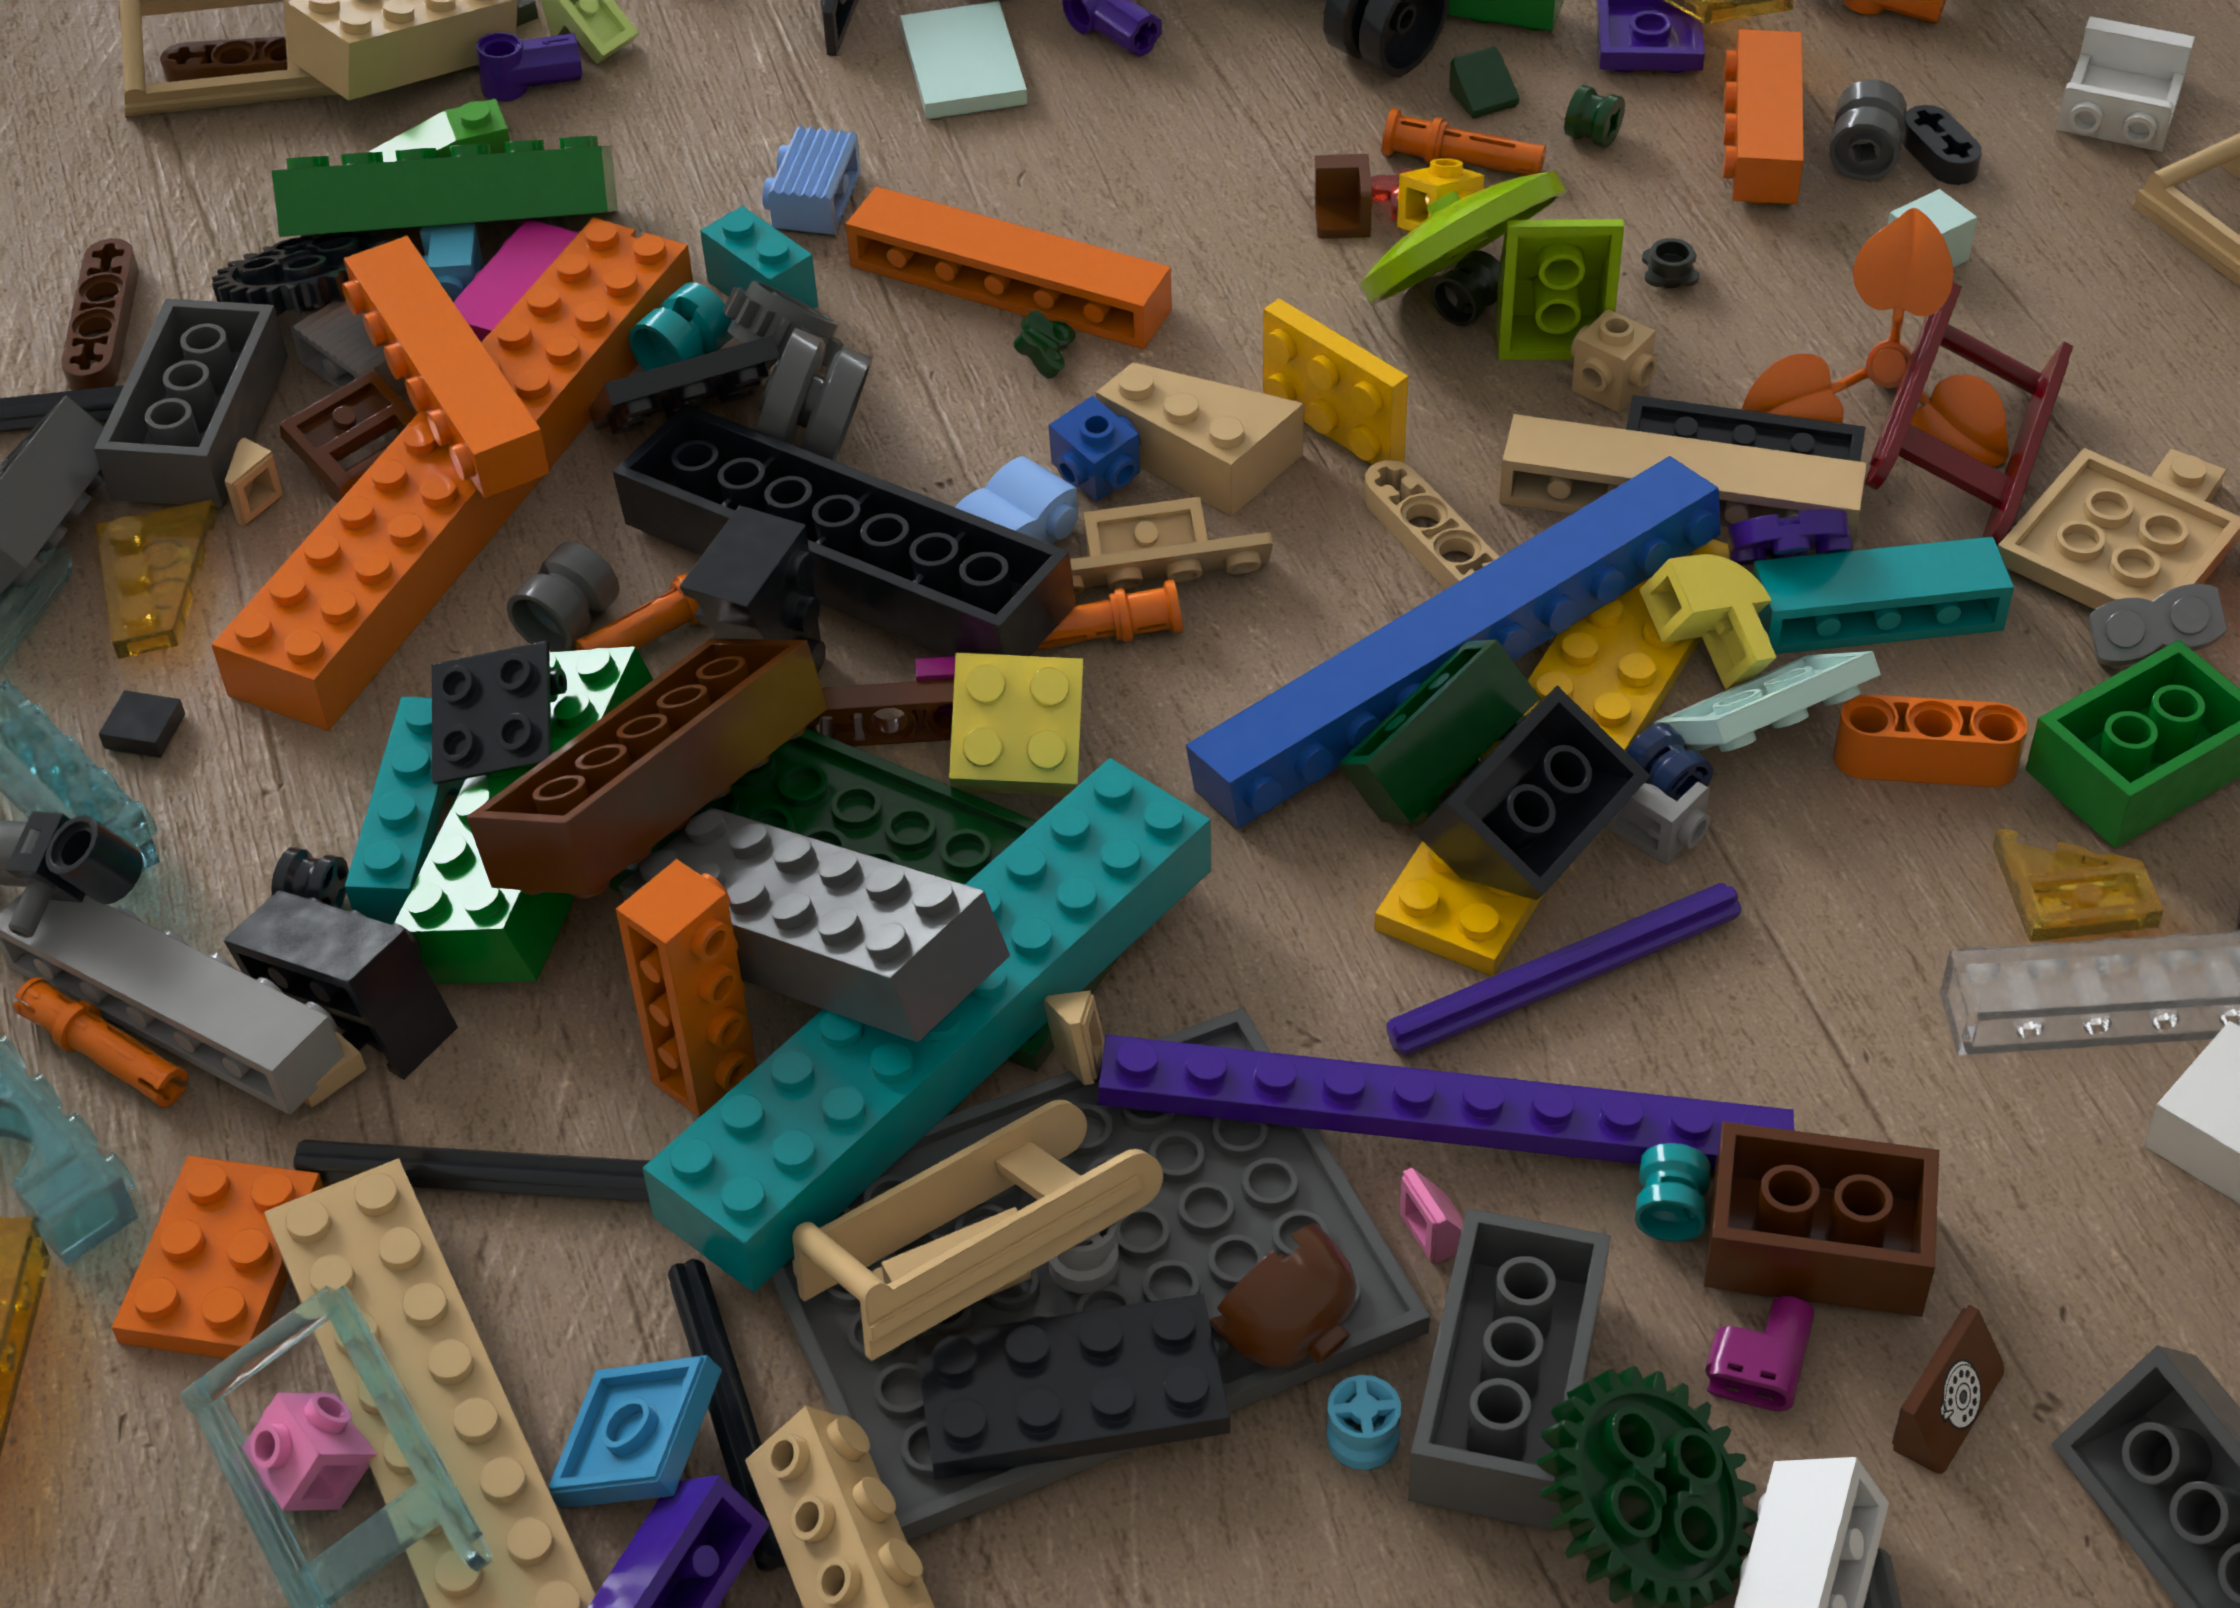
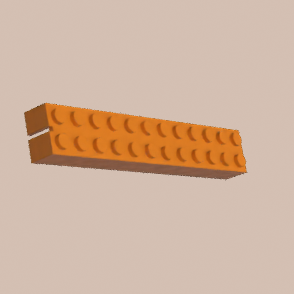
(410, 519)

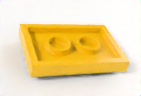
(1342, 386)

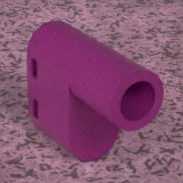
(1762, 1362)

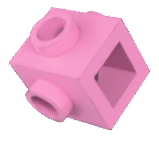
(308, 1451)

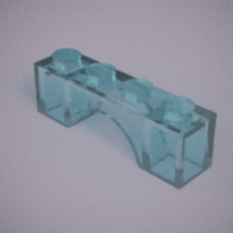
(66, 1182)

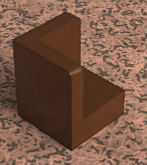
(1342, 196)

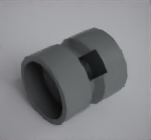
(1868, 130)
(563, 597)

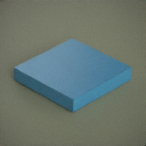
(634, 1432)

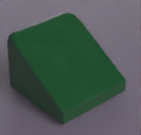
(1482, 82)

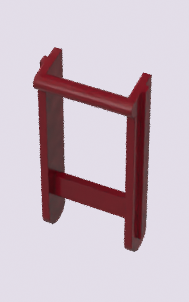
(1947, 462)

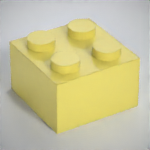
(1016, 724)

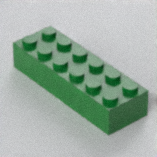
(446, 190)
(451, 910)

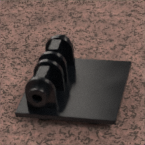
(493, 711)

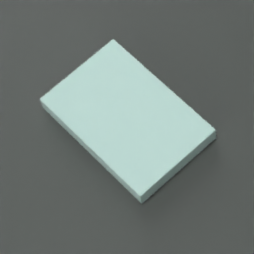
(963, 60)

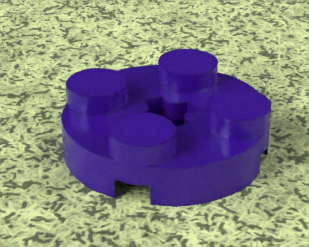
(1789, 537)

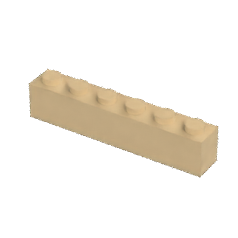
(1573, 464)

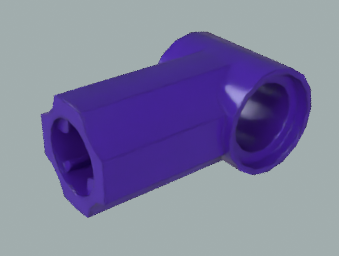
(1116, 19)
(513, 64)

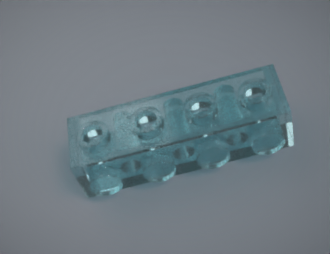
(52, 774)

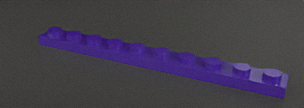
(1413, 1102)

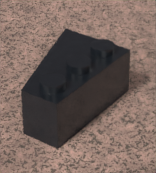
(758, 582)
(352, 968)

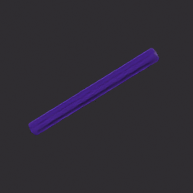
(1562, 969)

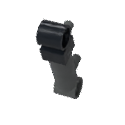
(63, 862)

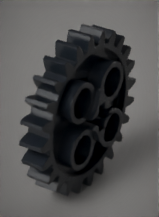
(293, 273)

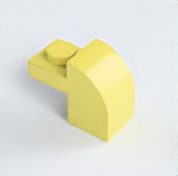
(1712, 601)

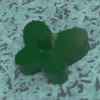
(1043, 342)

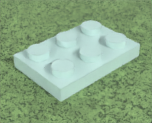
(1773, 699)

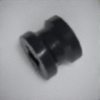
(313, 877)

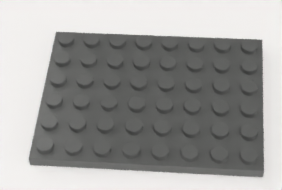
(1221, 1208)

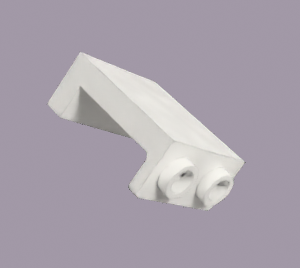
(2125, 84)

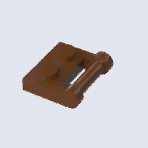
(343, 425)

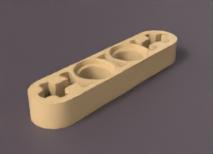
(1421, 500)

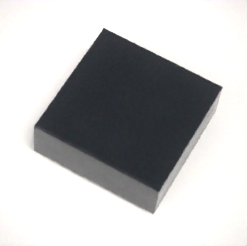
(142, 723)

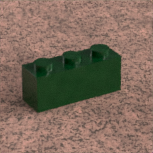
(1439, 732)

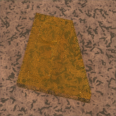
(2075, 890)

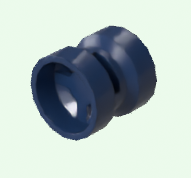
(1671, 766)

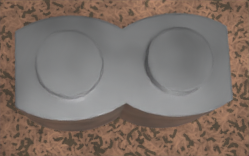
(2138, 627)

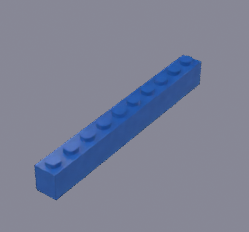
(1516, 599)

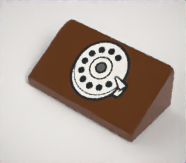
(1949, 1394)

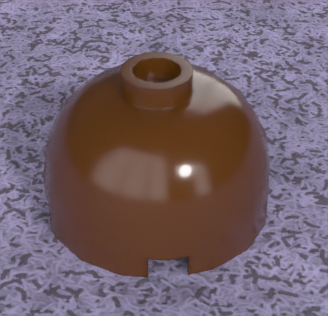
(1291, 1304)

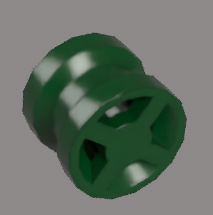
(1594, 116)

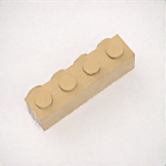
(835, 1516)

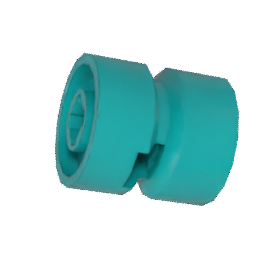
(681, 329)

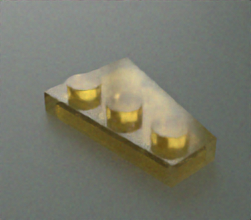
(150, 574)

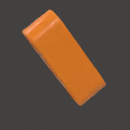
(1930, 740)

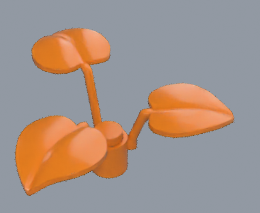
(1909, 271)

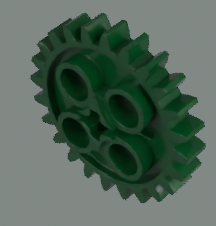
(1648, 1491)

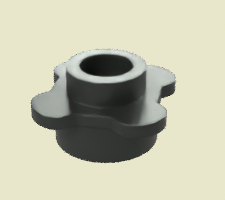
(1670, 264)

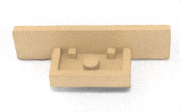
(1159, 542)

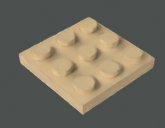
(2117, 535)

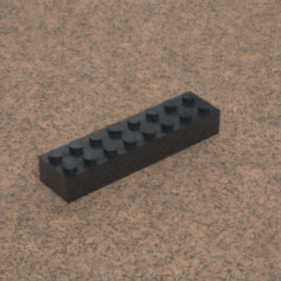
(874, 545)

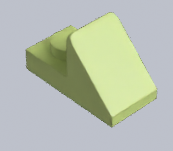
(597, 25)

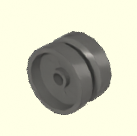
(805, 399)

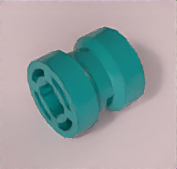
(1672, 1192)

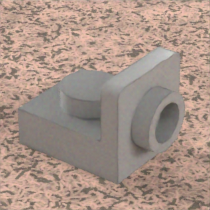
(1661, 823)

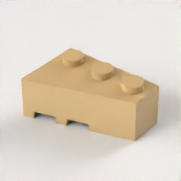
(1207, 433)

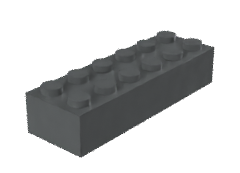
(840, 923)

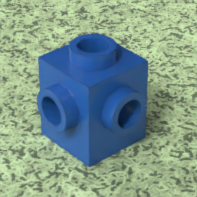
(1095, 448)

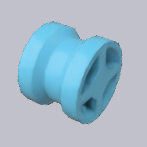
(1377, 1410)

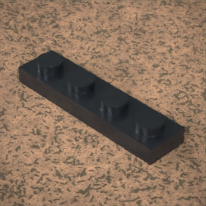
(1746, 428)

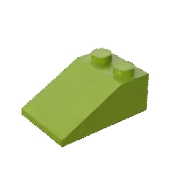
(1554, 283)

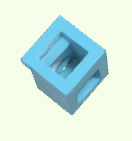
(452, 255)

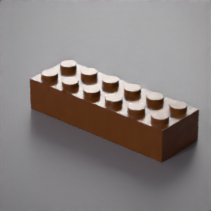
(647, 766)

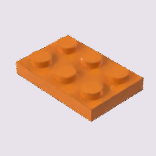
(211, 1260)

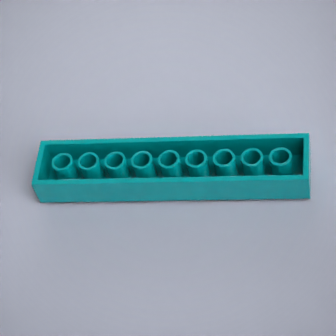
(853, 1099)

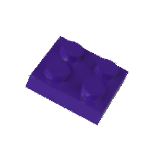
(1648, 37)

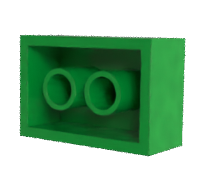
(2141, 743)

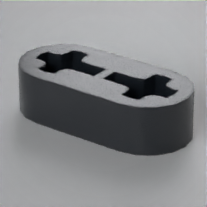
(1941, 144)

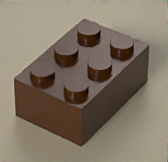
(1823, 1219)

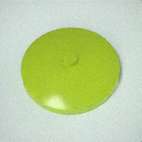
(1457, 229)

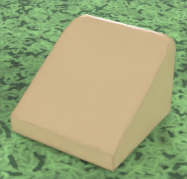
(252, 481)
(1076, 1033)

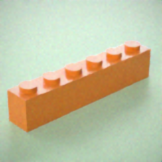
(1010, 266)
(444, 368)

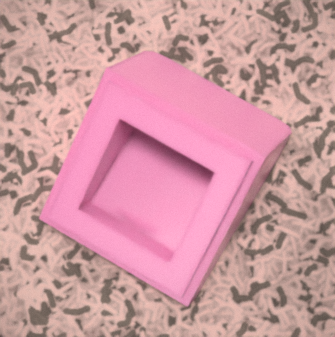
(1430, 1216)

